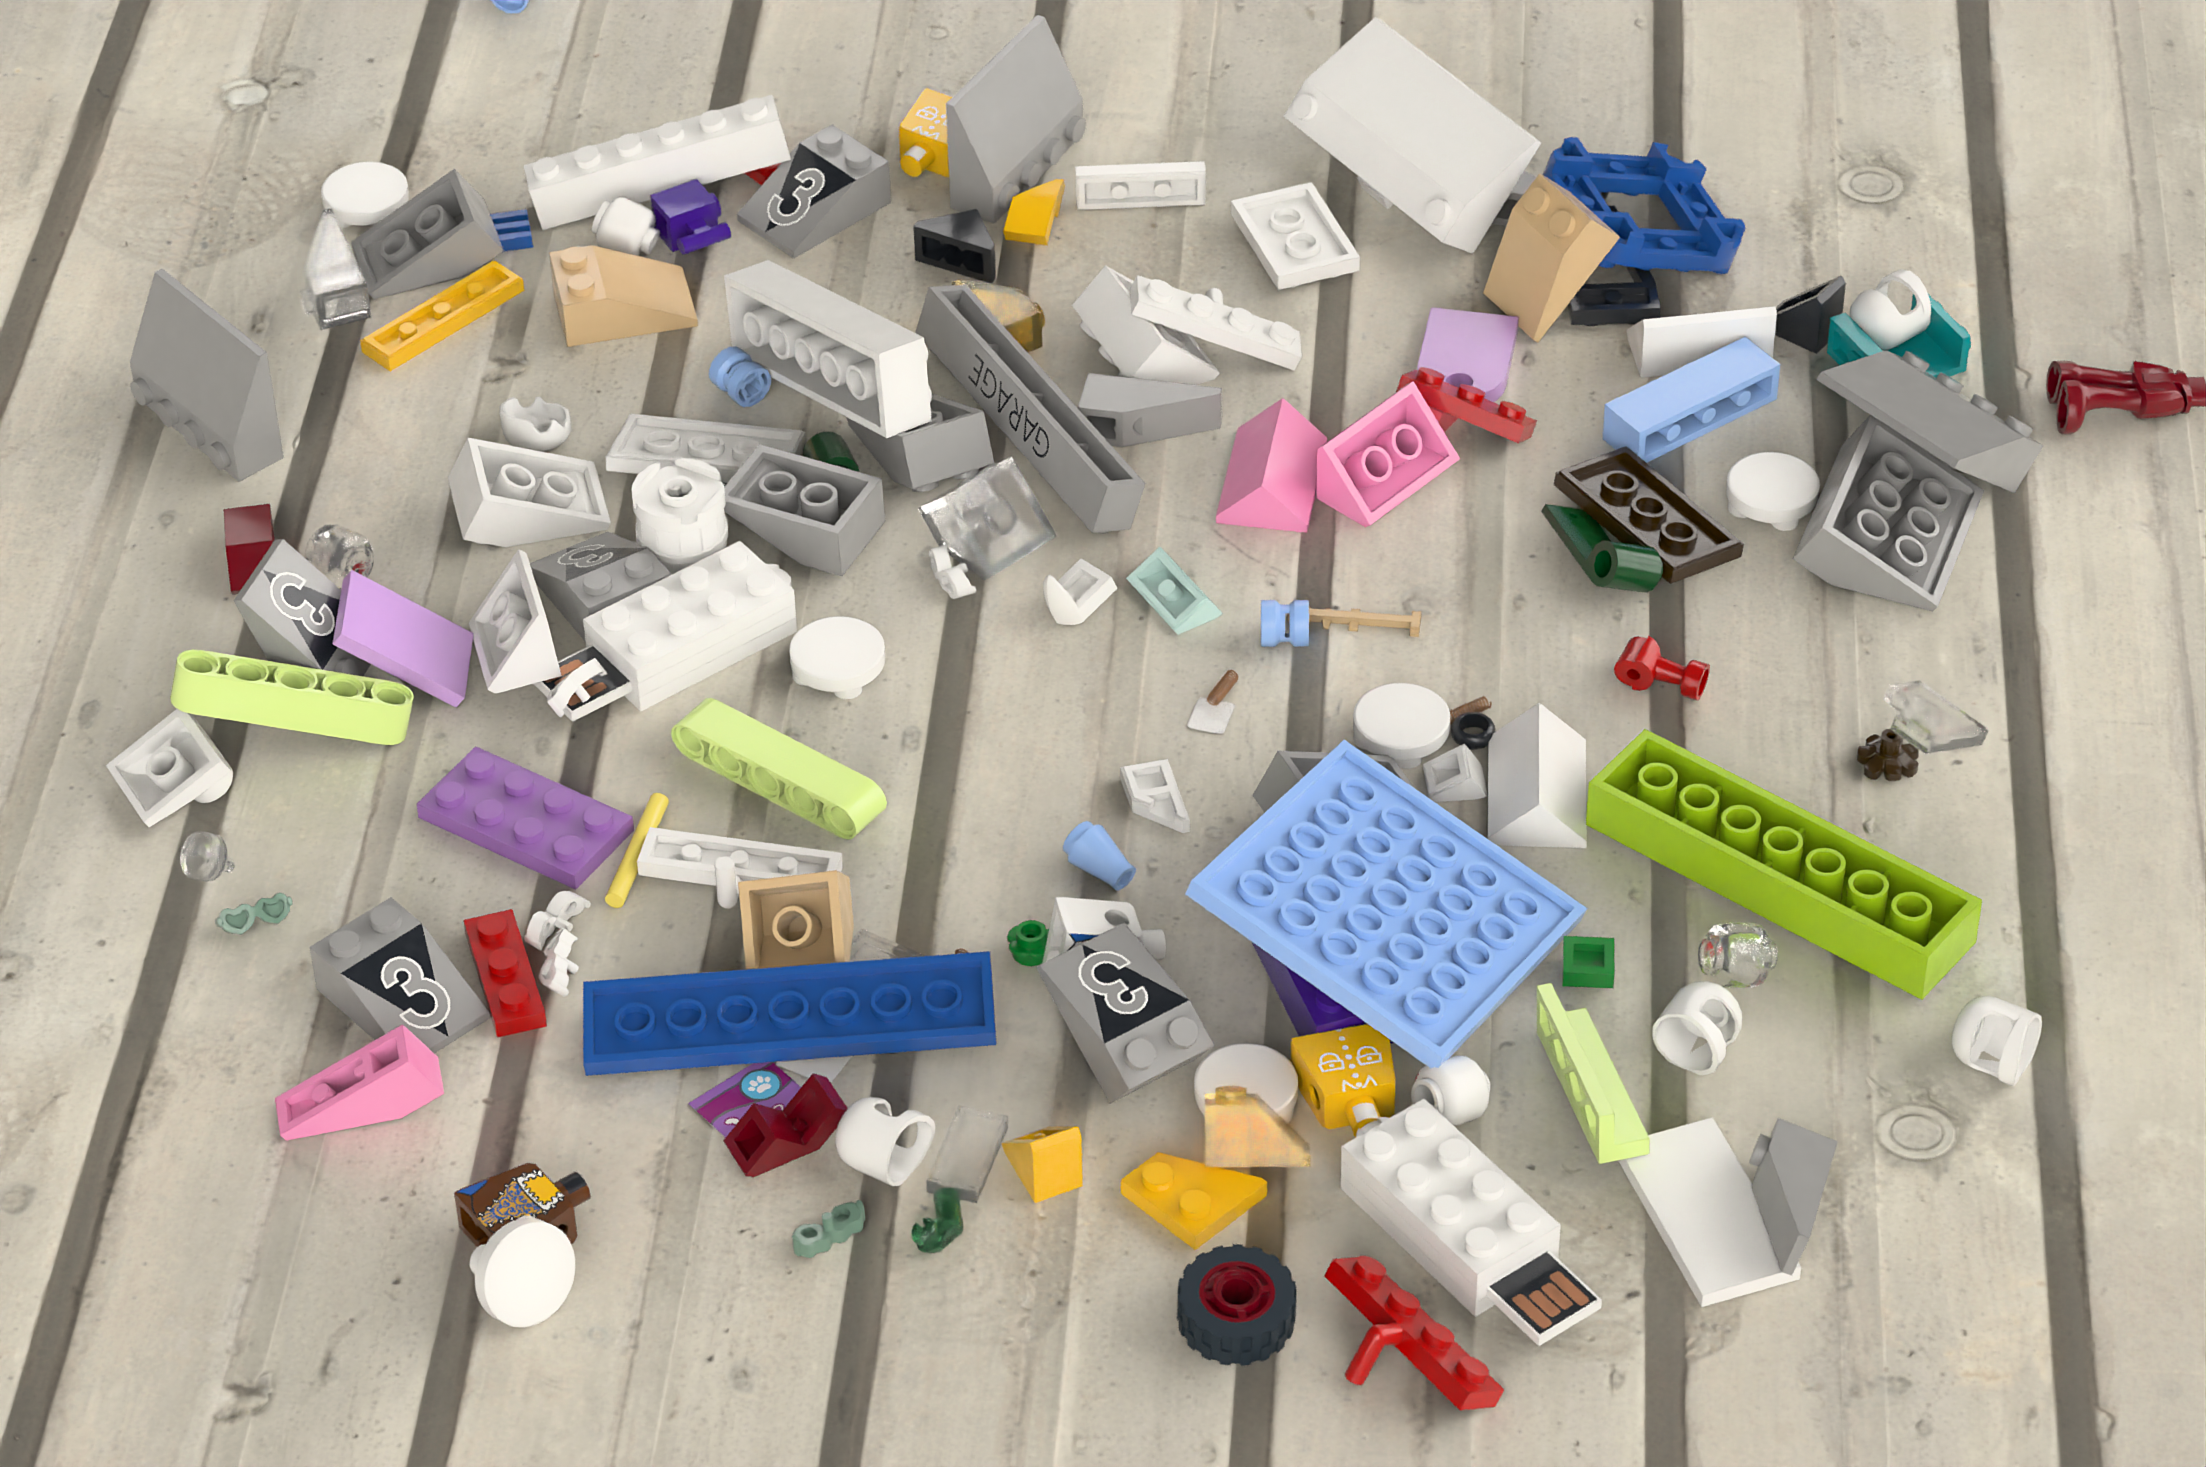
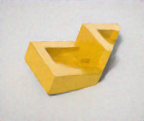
(1033, 213)

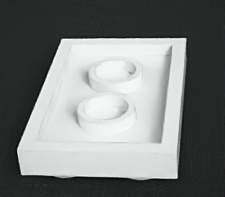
(1295, 236)

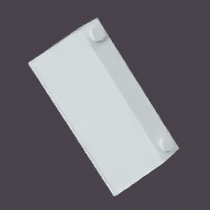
(1414, 134)

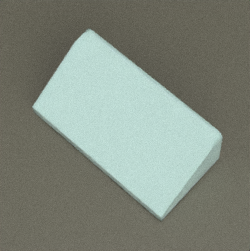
(1172, 593)

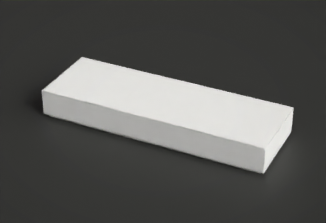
(1140, 185)

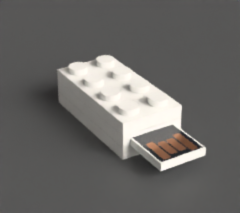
(682, 630)
(1464, 1221)

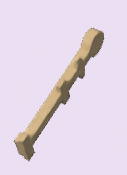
(1356, 618)

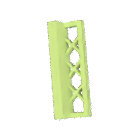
(1589, 1080)

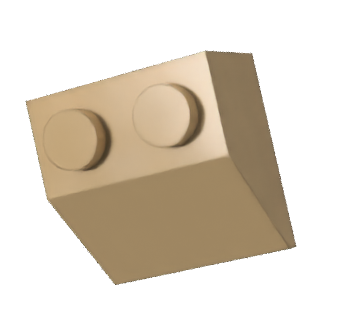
(796, 920)

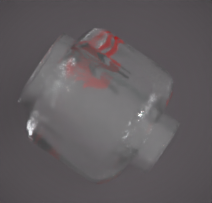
(338, 551)
(1737, 954)

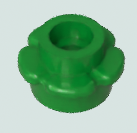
(1028, 942)

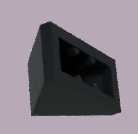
(956, 245)
(1807, 315)

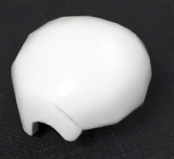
(535, 427)

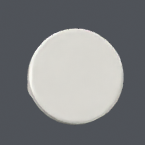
(364, 193)
(1772, 489)
(837, 655)
(1401, 722)
(1253, 1067)
(523, 1272)

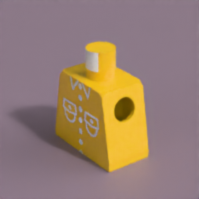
(924, 135)
(1346, 1075)

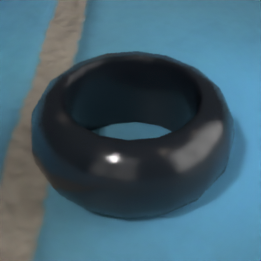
(1472, 719)

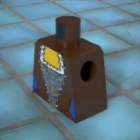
(519, 1193)

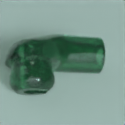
(945, 1227)

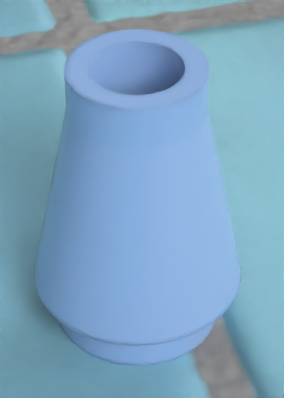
(1097, 854)

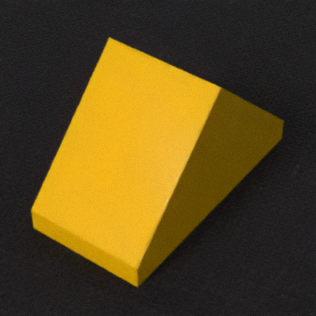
(1047, 1160)

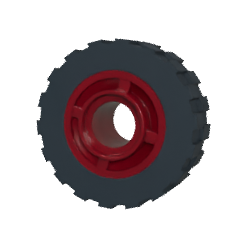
(1236, 1304)

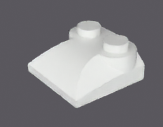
(171, 768)

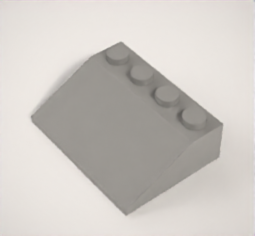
(1011, 123)
(205, 380)
(1937, 416)
(1889, 519)

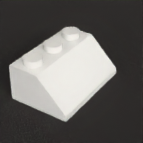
(1135, 344)

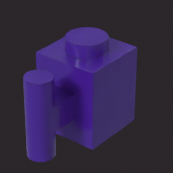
(688, 217)

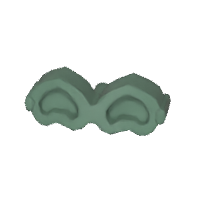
(242, 917)
(836, 1228)

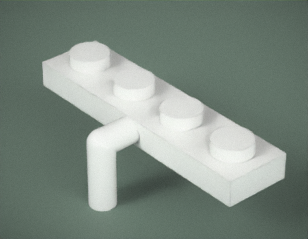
(1213, 321)
(726, 860)

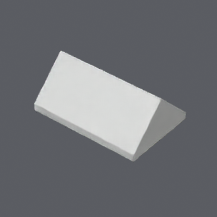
(1672, 342)
(514, 631)
(1537, 783)

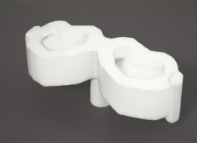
(950, 578)
(571, 684)
(559, 910)
(555, 968)

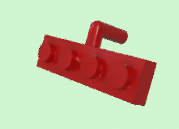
(1403, 1323)

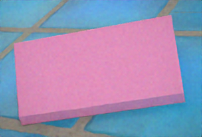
(1383, 458)
(1272, 471)

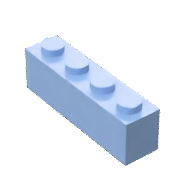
(1692, 400)

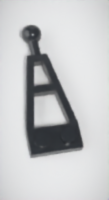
(1616, 301)

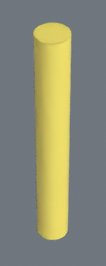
(628, 868)

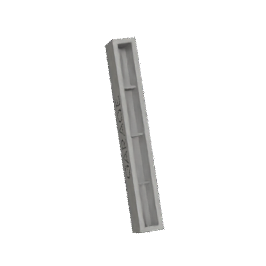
(1030, 409)

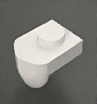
(1077, 593)

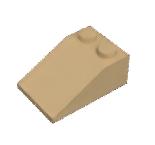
(1546, 255)
(617, 295)

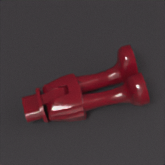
(2144, 391)

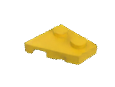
(1191, 1198)

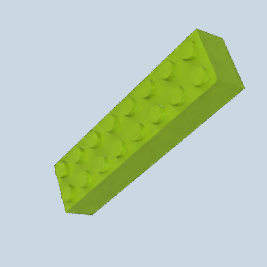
(1784, 863)

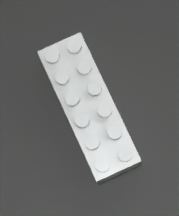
(830, 348)

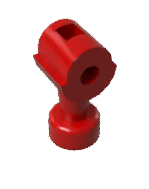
(1643, 664)

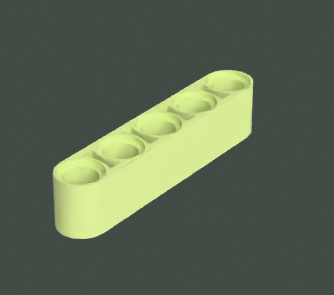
(291, 697)
(779, 768)

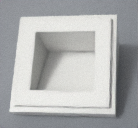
(1455, 776)

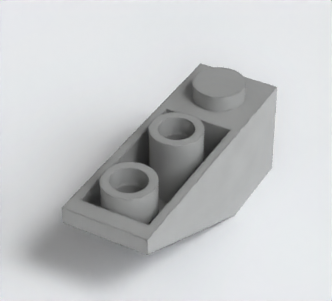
(1148, 410)

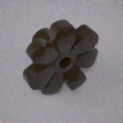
(1888, 756)

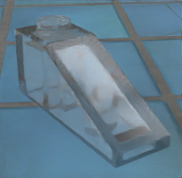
(334, 282)

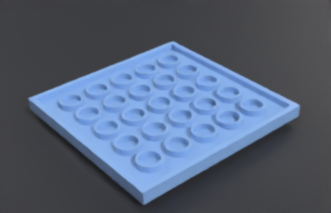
(1387, 904)

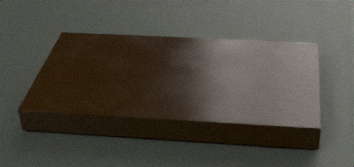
(1648, 511)

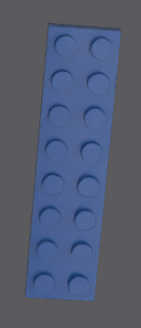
(788, 1013)

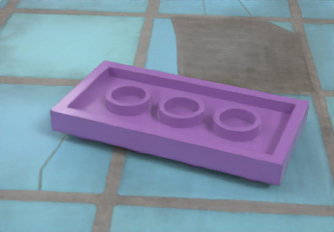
(525, 817)

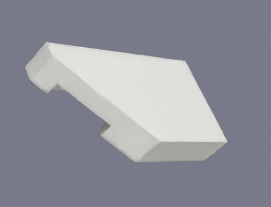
(1155, 794)

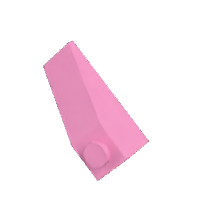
(364, 1088)

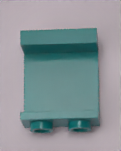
(1941, 345)

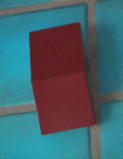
(247, 540)
(776, 1137)

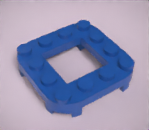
(1705, 237)

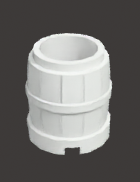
(680, 512)

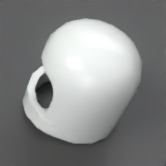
(1881, 319)
(1694, 1012)
(1999, 1030)
(869, 1135)

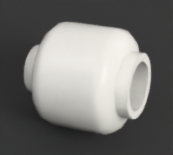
(625, 227)
(1454, 1089)

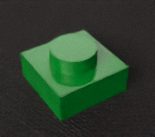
(1588, 962)

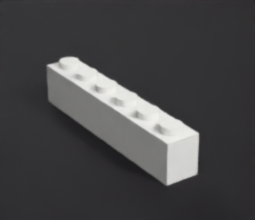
(657, 159)

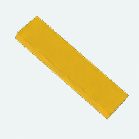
(442, 315)

